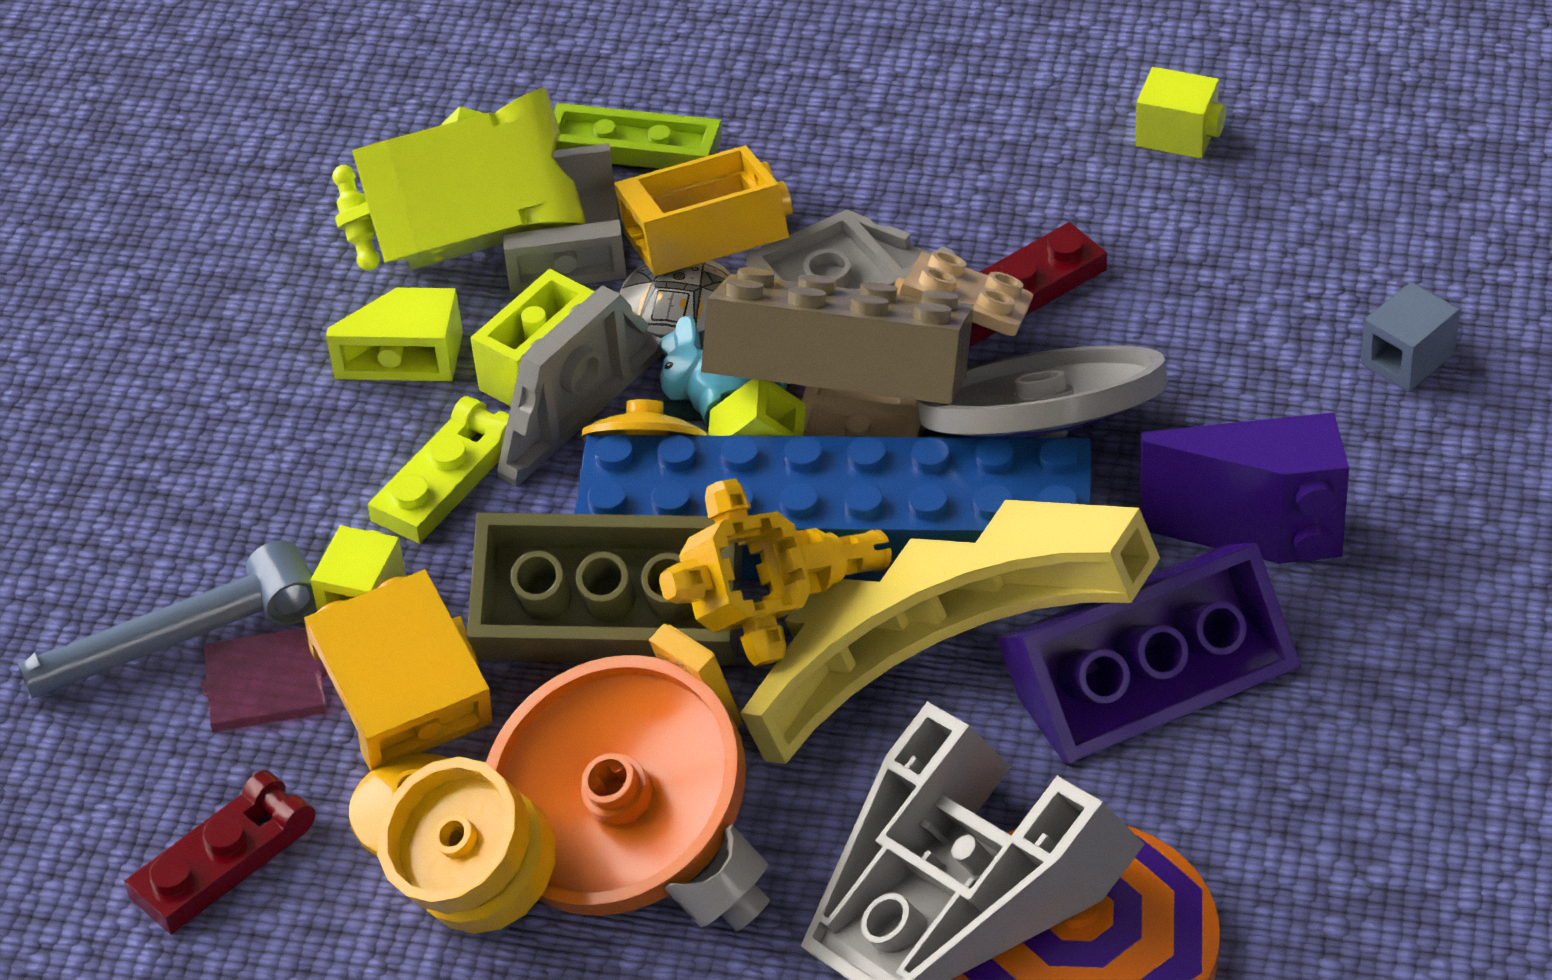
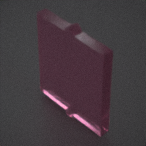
(262, 680)

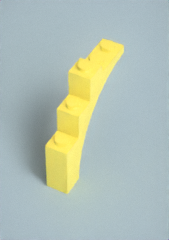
(936, 589)

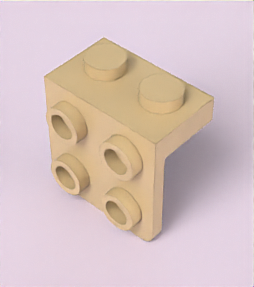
(997, 297)

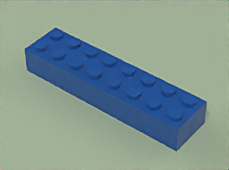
(837, 482)

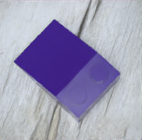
(1249, 484)

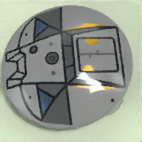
(672, 295)

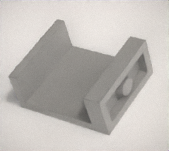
(581, 251)

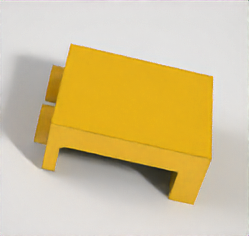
(400, 668)

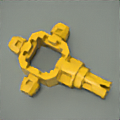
(791, 566)

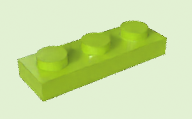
(638, 136)

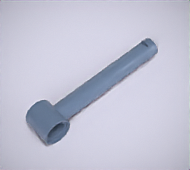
(274, 583)

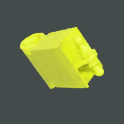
(457, 186)

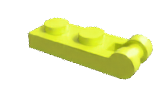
(441, 472)

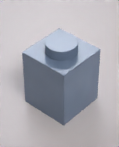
(1409, 336)

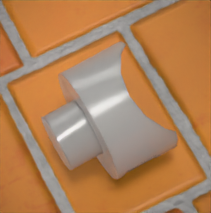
(725, 885)

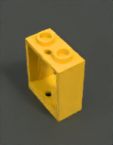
(703, 210)

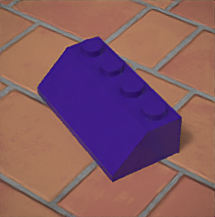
(1132, 666)

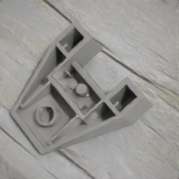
(940, 888)

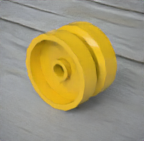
(466, 845)

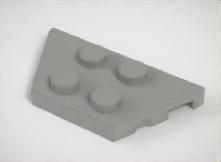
(842, 248)
(572, 378)

